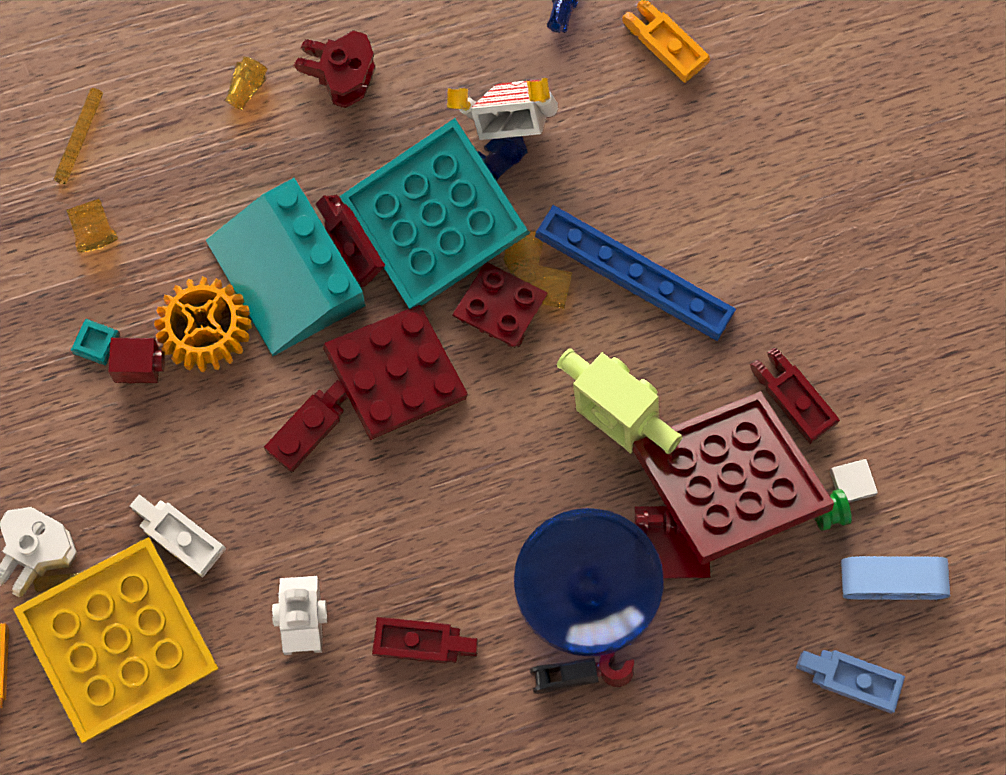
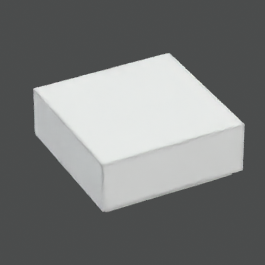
(854, 480)

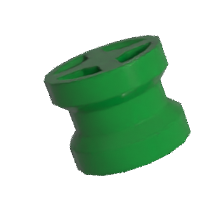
(840, 514)

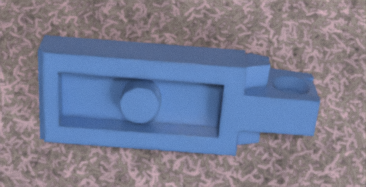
(853, 678)

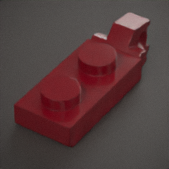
(350, 239)
(307, 427)
(421, 641)

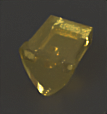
(91, 226)

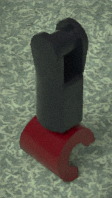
(582, 673)

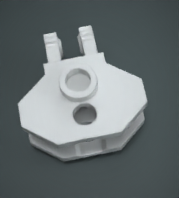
(33, 551)
(300, 614)

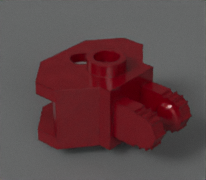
(343, 66)

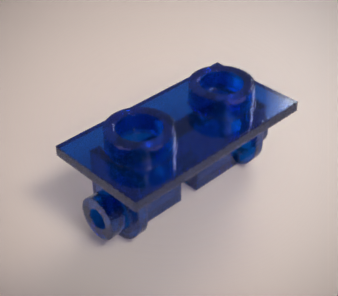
(503, 154)

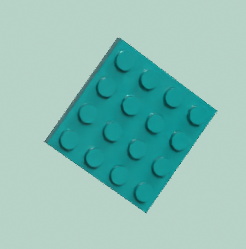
(435, 214)

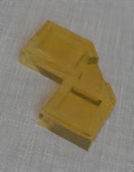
(523, 261)

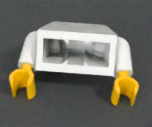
(507, 108)

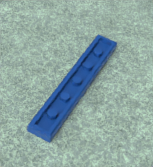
(635, 272)

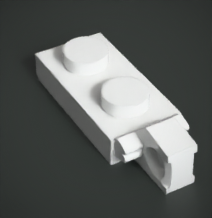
(178, 535)

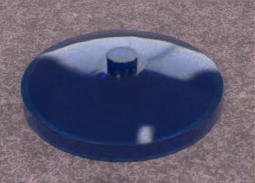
(588, 582)

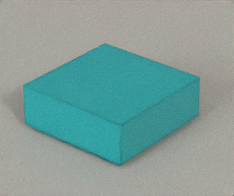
(94, 341)

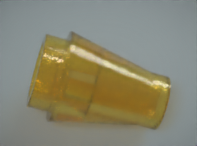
(246, 80)

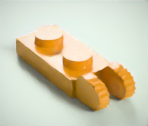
(667, 41)

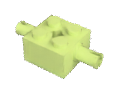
(617, 401)

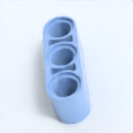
(895, 578)

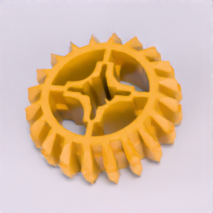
(217, 300)

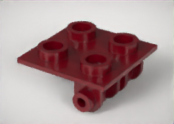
(500, 305)
(673, 549)

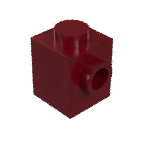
(135, 360)

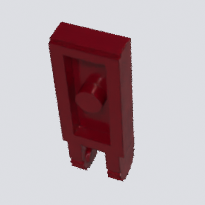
(796, 397)

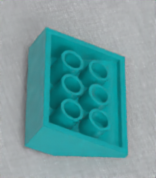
(285, 267)

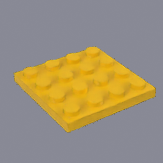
(115, 639)

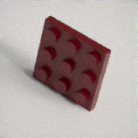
(395, 371)

